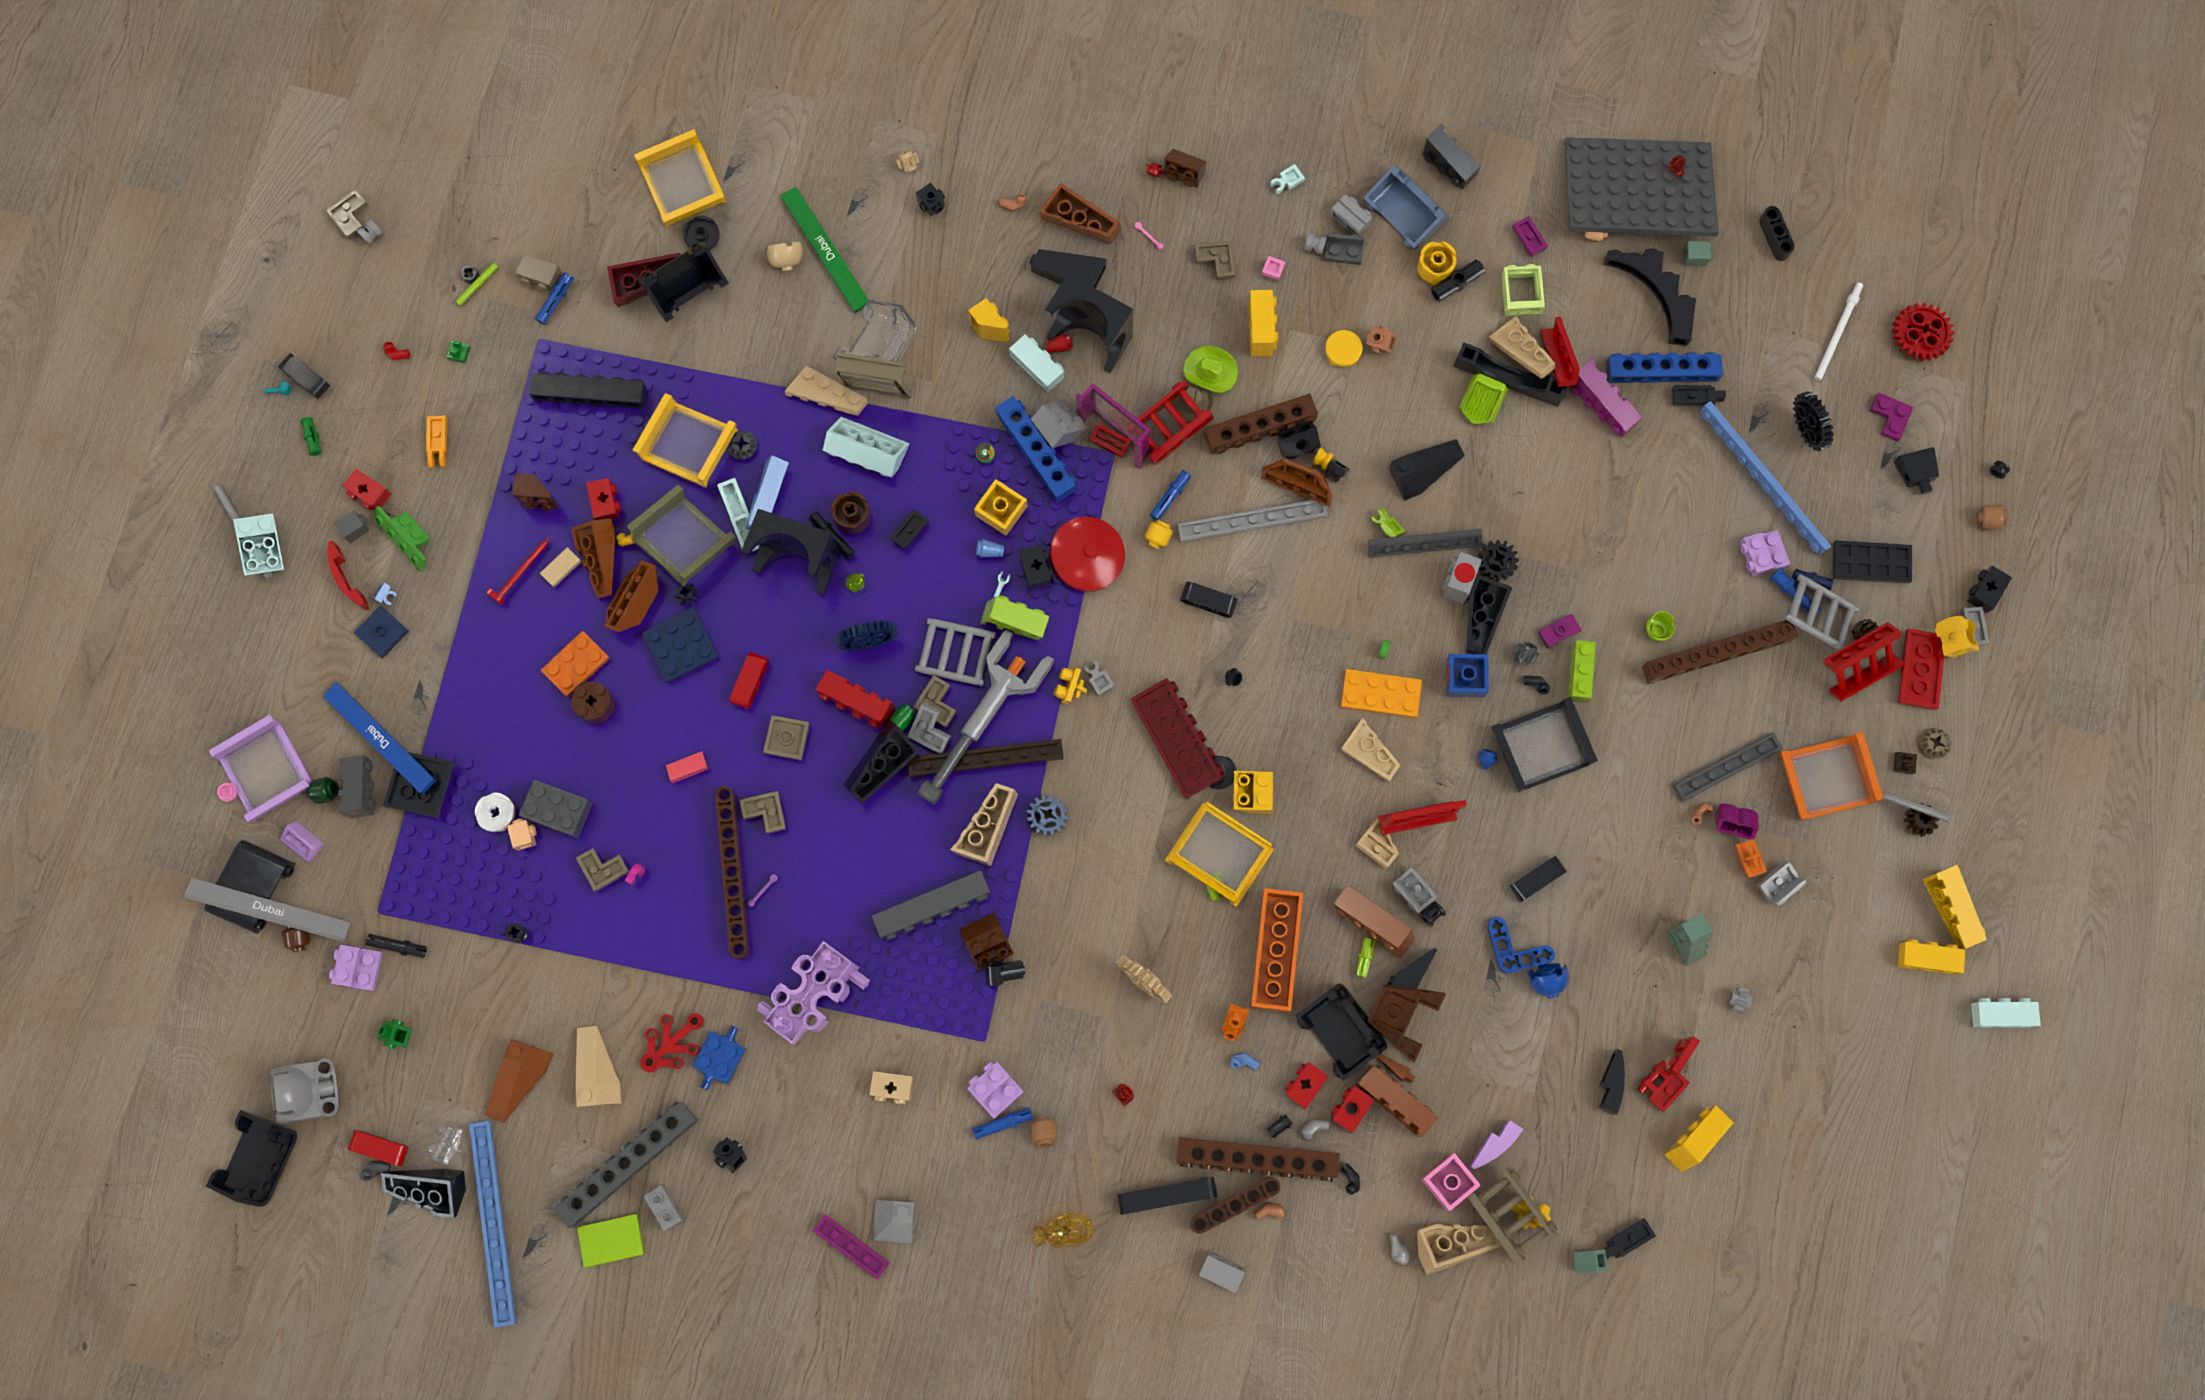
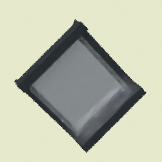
(1545, 745)

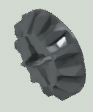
(747, 450)

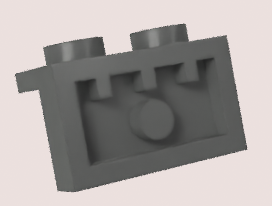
(1344, 248)

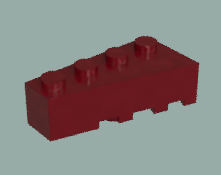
(627, 277)

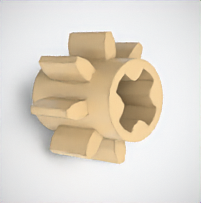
(907, 160)

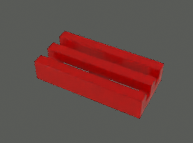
(1113, 434)

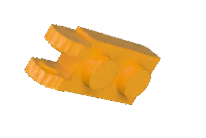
(436, 439)

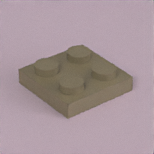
(786, 738)

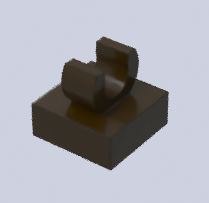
(1905, 763)

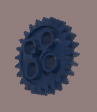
(866, 635)

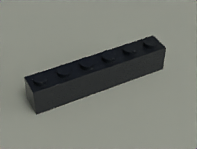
(588, 390)

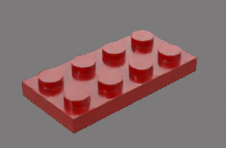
(1922, 670)

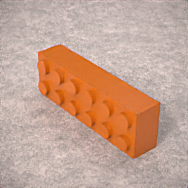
(1276, 950)

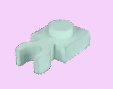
(1289, 177)

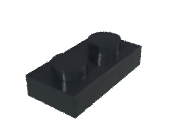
(909, 529)

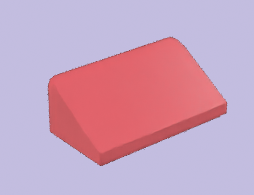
(687, 767)

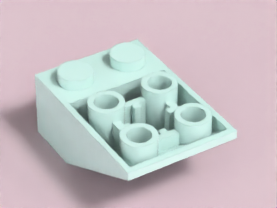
(258, 544)

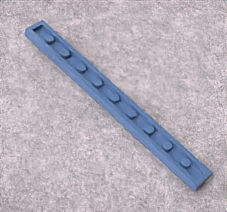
(1765, 478)
(492, 1224)

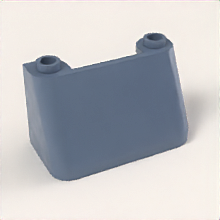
(1406, 207)

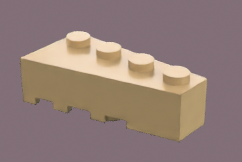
(987, 827)

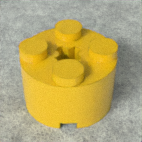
(1431, 254)

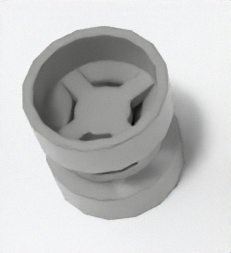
(369, 232)
(1315, 243)

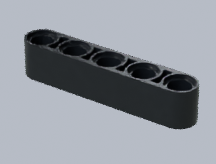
(1167, 1195)

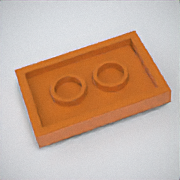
(575, 664)

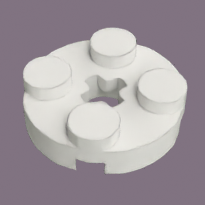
(494, 801)

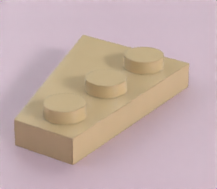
(1369, 751)

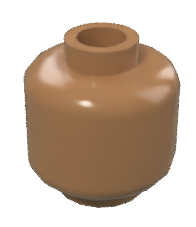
(1992, 517)
(1043, 1132)

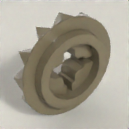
(1927, 745)

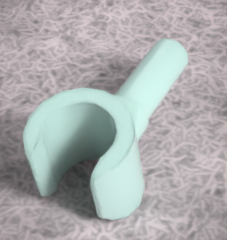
(1001, 584)

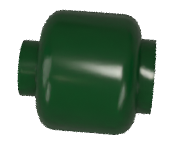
(322, 790)

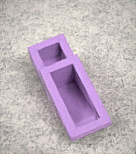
(1496, 1144)

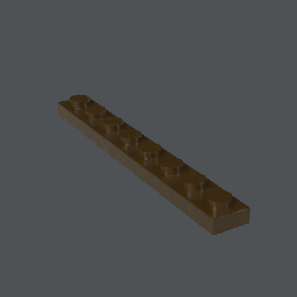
(989, 758)

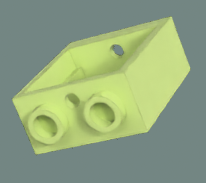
(1523, 307)

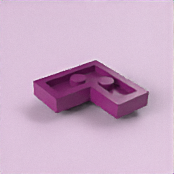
(1896, 414)

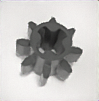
(1526, 653)

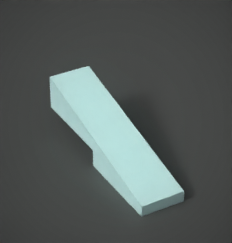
(736, 508)

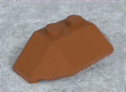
(1299, 479)
(632, 598)

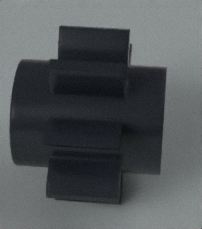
(691, 595)

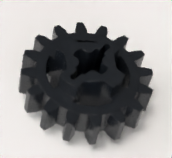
(1500, 568)

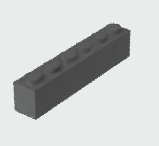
(931, 905)

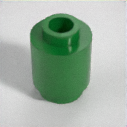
(902, 716)

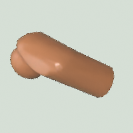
(1013, 205)
(1697, 815)
(1271, 1209)

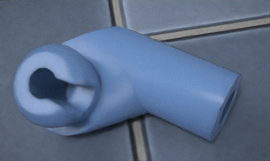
(1244, 1059)

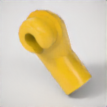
(624, 540)

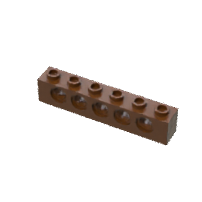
(1302, 404)

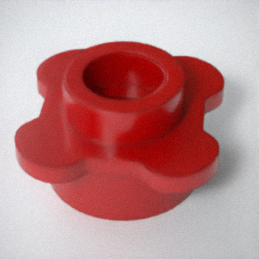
(1154, 169)

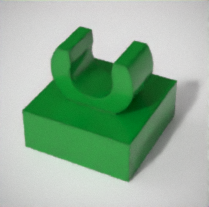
(458, 351)

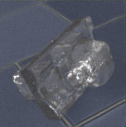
(447, 1145)

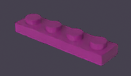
(851, 1246)

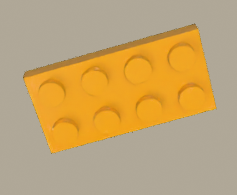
(1381, 693)

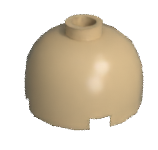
(784, 255)

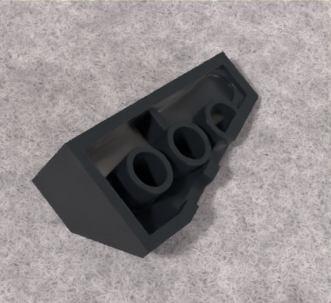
(1486, 607)

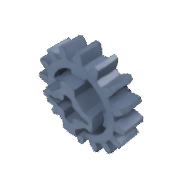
(1040, 810)

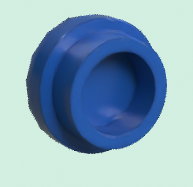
(1487, 758)

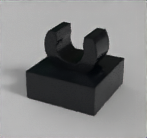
(1337, 468)

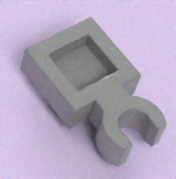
(1100, 680)

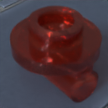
(1677, 165)
(1123, 1094)

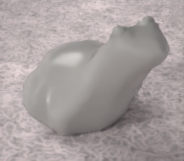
(1399, 1252)

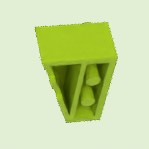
(1015, 617)

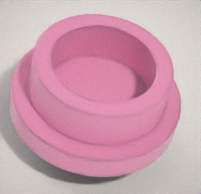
(227, 792)

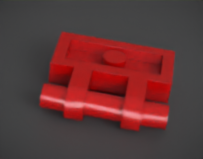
(1668, 1089)

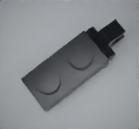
(1696, 394)
(1629, 1239)

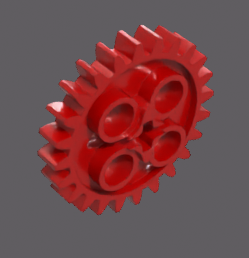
(1922, 332)

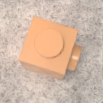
(522, 834)

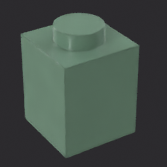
(1697, 253)
(1590, 1261)

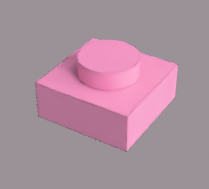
(1273, 268)

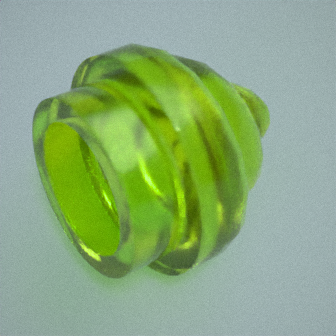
(855, 582)

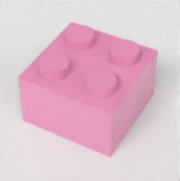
(1450, 1182)

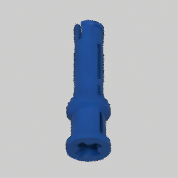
(1788, 585)

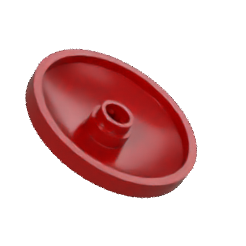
(1087, 554)

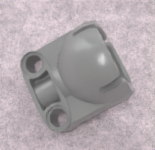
(301, 1091)

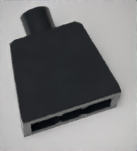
(1918, 469)

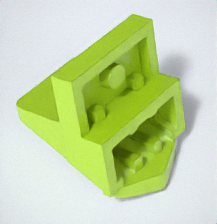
(1483, 399)

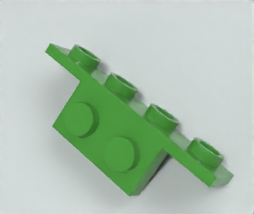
(405, 534)

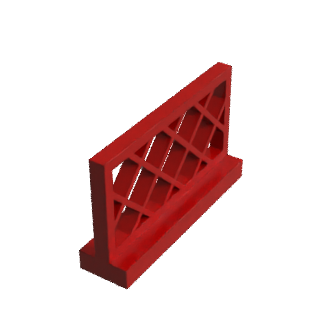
(1420, 817)

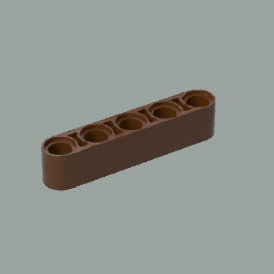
(1242, 1197)

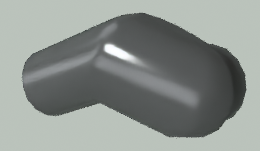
(373, 1168)

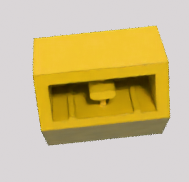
(988, 322)
(1253, 792)

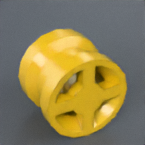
(1322, 458)

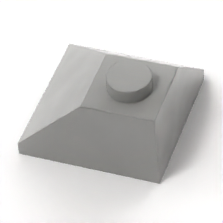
(894, 1221)

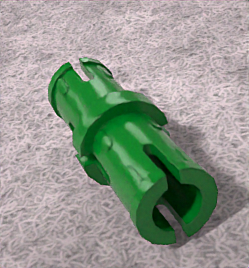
(311, 436)

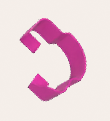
(636, 869)

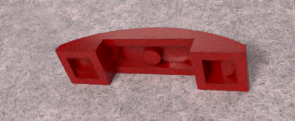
(336, 558)

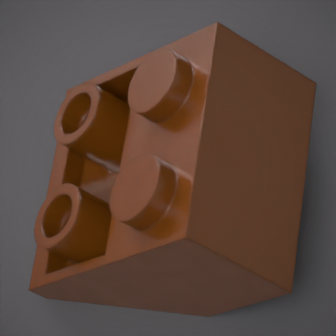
(1184, 168)
(532, 493)
(986, 941)

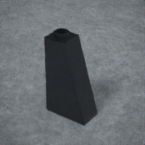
(1056, 265)

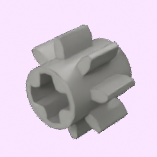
(1740, 999)

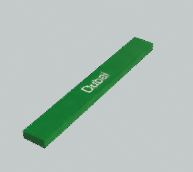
(825, 249)

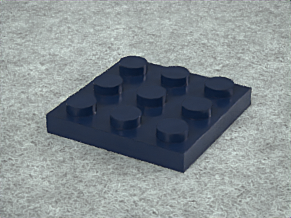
(680, 645)

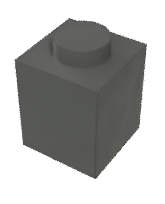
(352, 526)

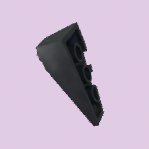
(1422, 468)
(433, 1189)

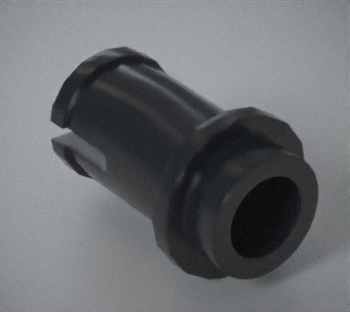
(1279, 1126)

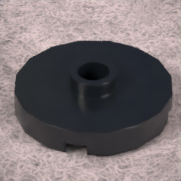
(701, 225)

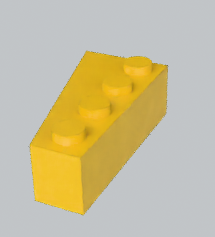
(1955, 907)

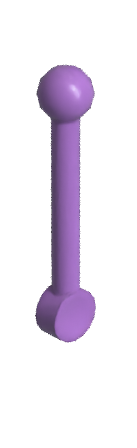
(773, 878)

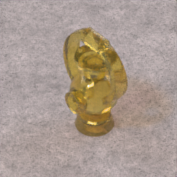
(1058, 1231)

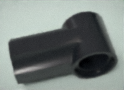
(999, 972)

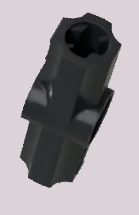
(1466, 275)

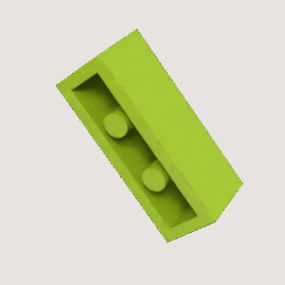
(1581, 671)

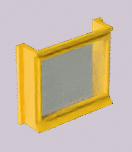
(680, 177)
(684, 441)
(1220, 852)

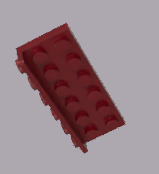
(1178, 738)

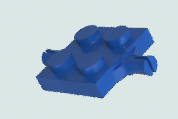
(719, 1057)

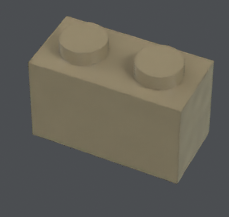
(538, 273)

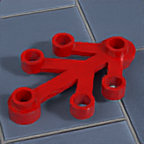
(669, 1044)

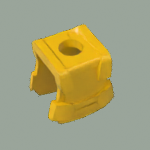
(1957, 636)

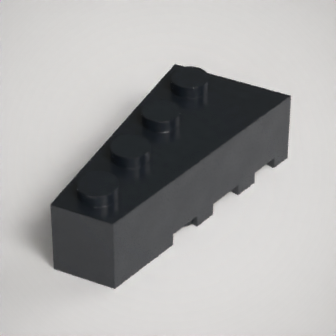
(881, 762)

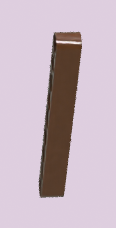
(736, 881)

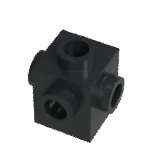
(930, 199)
(729, 1154)

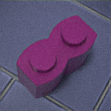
(1737, 821)

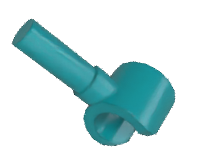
(284, 389)

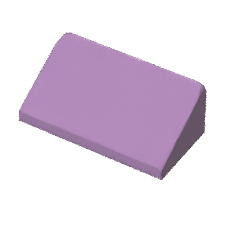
(301, 841)

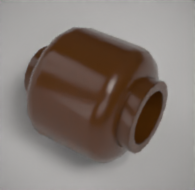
(295, 939)

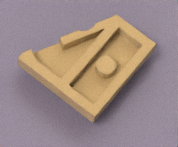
(1377, 846)

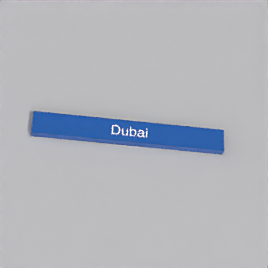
(379, 738)

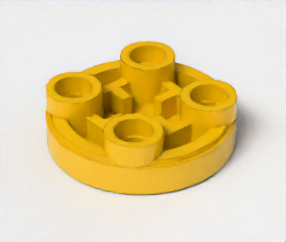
(1343, 348)

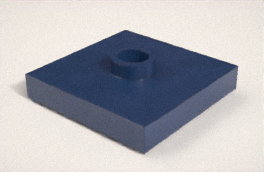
(381, 631)

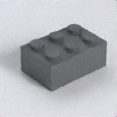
(555, 809)

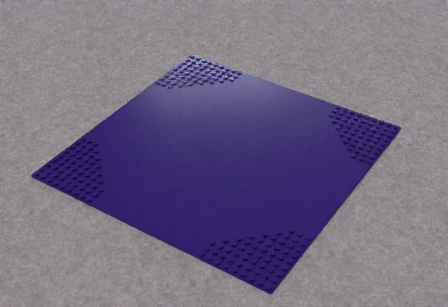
(837, 856)

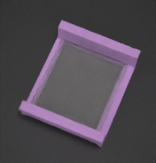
(263, 766)

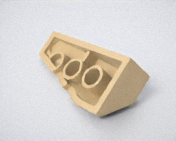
(595, 1073)
(1450, 1245)

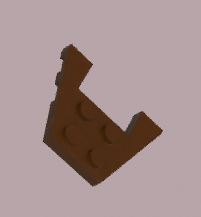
(1394, 1011)

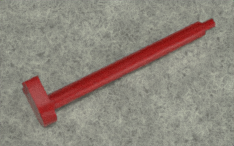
(498, 597)

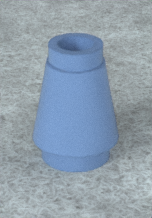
(989, 549)

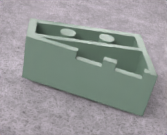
(1691, 938)

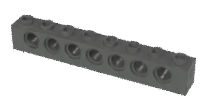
(573, 1216)

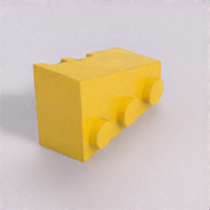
(1699, 1138)

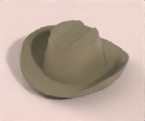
(1201, 396)

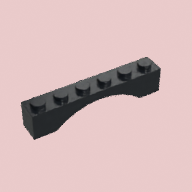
(1478, 362)

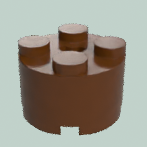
(847, 503)
(585, 695)

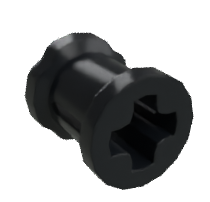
(1432, 914)
(521, 937)

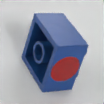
(1467, 675)

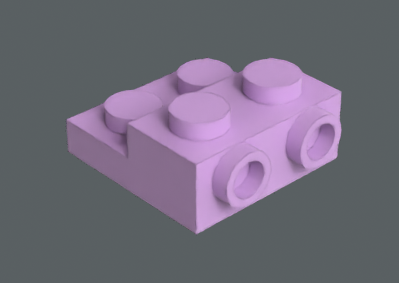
(1764, 552)
(356, 967)
(994, 1089)

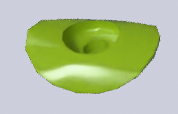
(1211, 369)

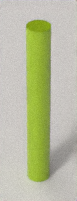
(476, 284)

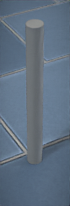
(1916, 806)

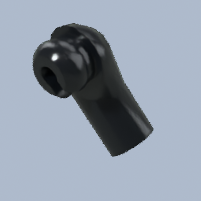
(1538, 682)
(1354, 1179)

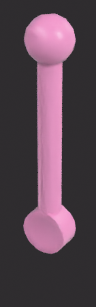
(1138, 226)

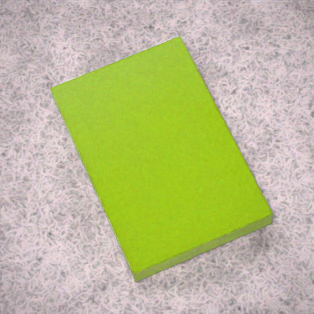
(610, 1240)

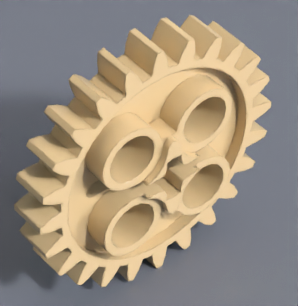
(1144, 979)

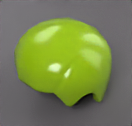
(1660, 626)

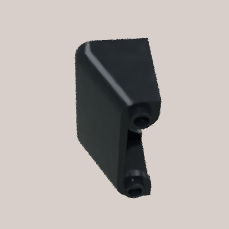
(682, 279)
(254, 873)
(1343, 1030)
(256, 1161)

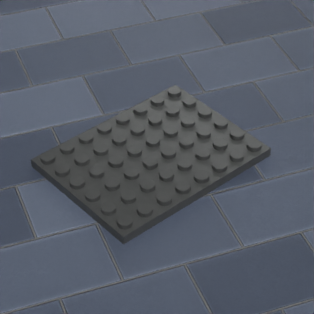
(1631, 189)

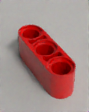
(749, 680)
(378, 1148)

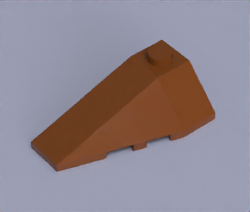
(597, 547)
(517, 1074)

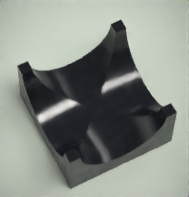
(1092, 310)
(783, 536)

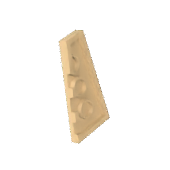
(1520, 346)
(821, 389)

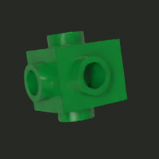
(394, 1034)

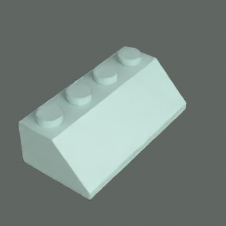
(865, 446)

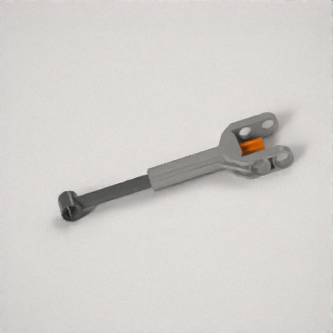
(1003, 683)

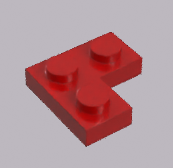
(1684, 1049)

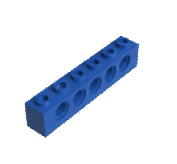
(1618, 374)
(1058, 489)

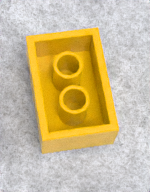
(1262, 323)

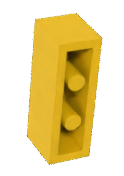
(1931, 957)

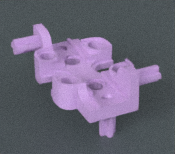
(837, 970)

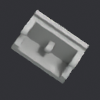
(1222, 1272)

